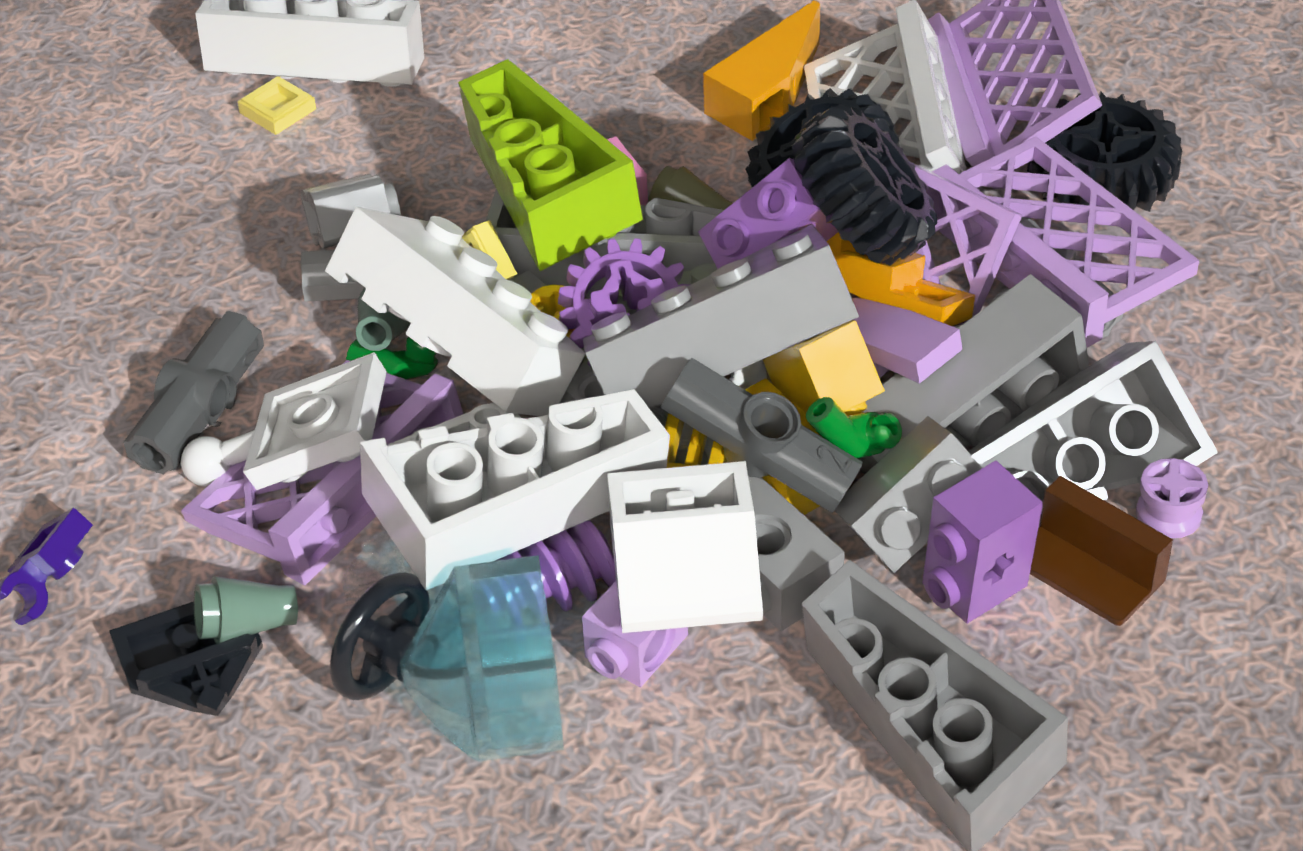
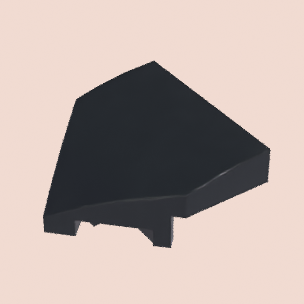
(175, 667)

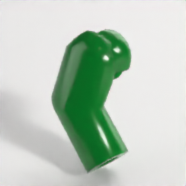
(406, 364)
(856, 434)

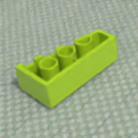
(548, 165)

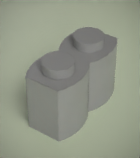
(332, 205)

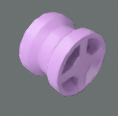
(1184, 489)

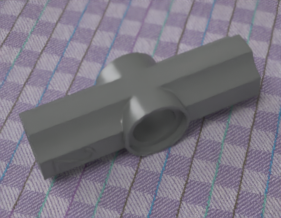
(194, 393)
(762, 432)

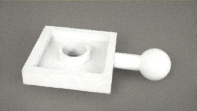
(297, 428)

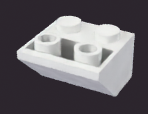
(684, 547)

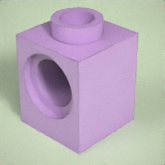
(621, 654)

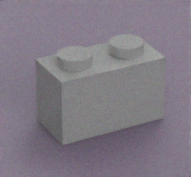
(895, 497)

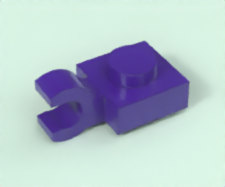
(50, 552)

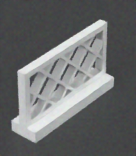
(924, 92)

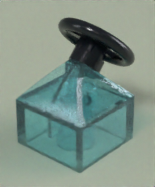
(469, 662)

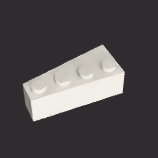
(313, 39)
(459, 307)
(505, 483)

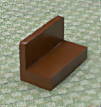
(1098, 552)

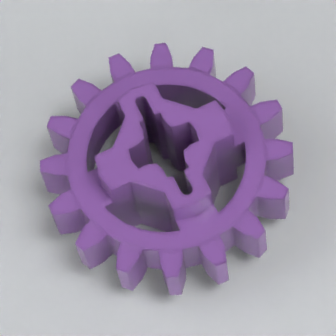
(623, 272)

